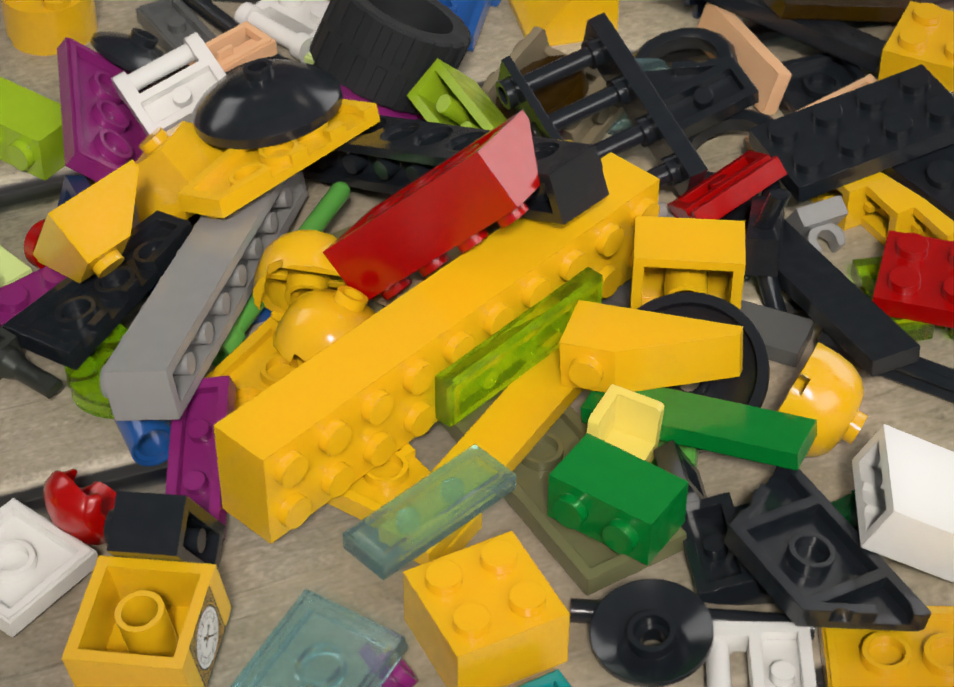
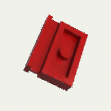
(729, 187)

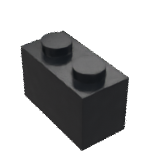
(162, 529)

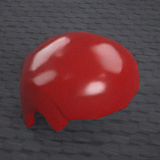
(77, 509)

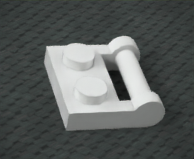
(286, 21)
(176, 96)
(776, 654)

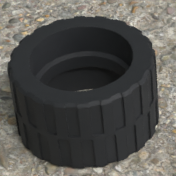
(387, 46)

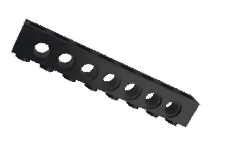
(404, 149)

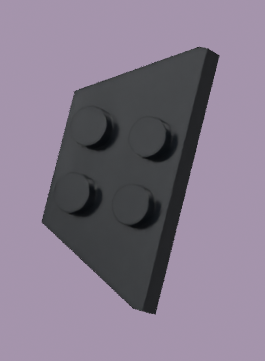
(815, 562)

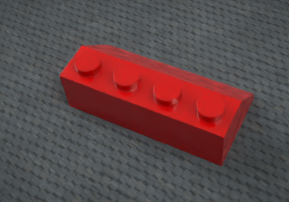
(440, 212)

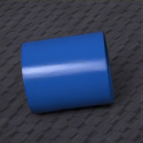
(146, 440)

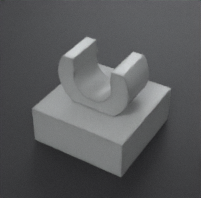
(821, 221)

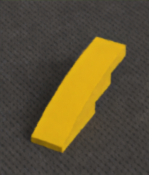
(886, 205)

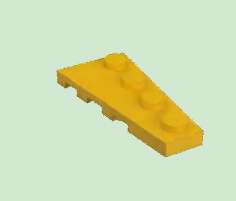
(248, 173)

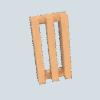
(241, 46)

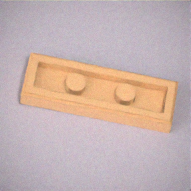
(752, 55)

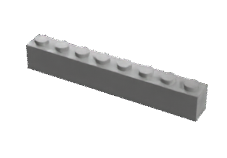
(195, 307)

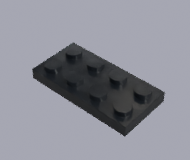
(859, 132)

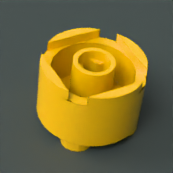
(42, 25)

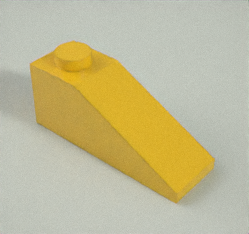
(645, 349)

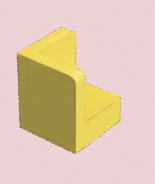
(628, 421)

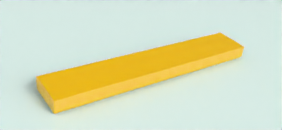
(514, 424)

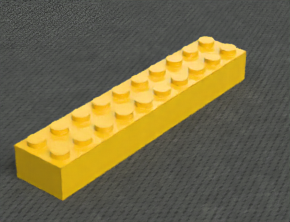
(377, 382)

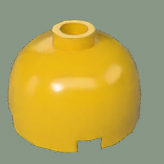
(293, 267)
(319, 320)
(831, 394)

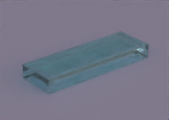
(429, 511)

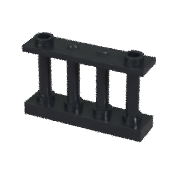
(625, 87)

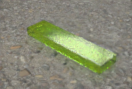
(511, 350)

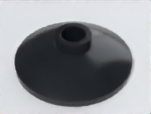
(127, 50)
(651, 612)

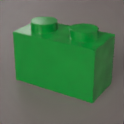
(617, 499)

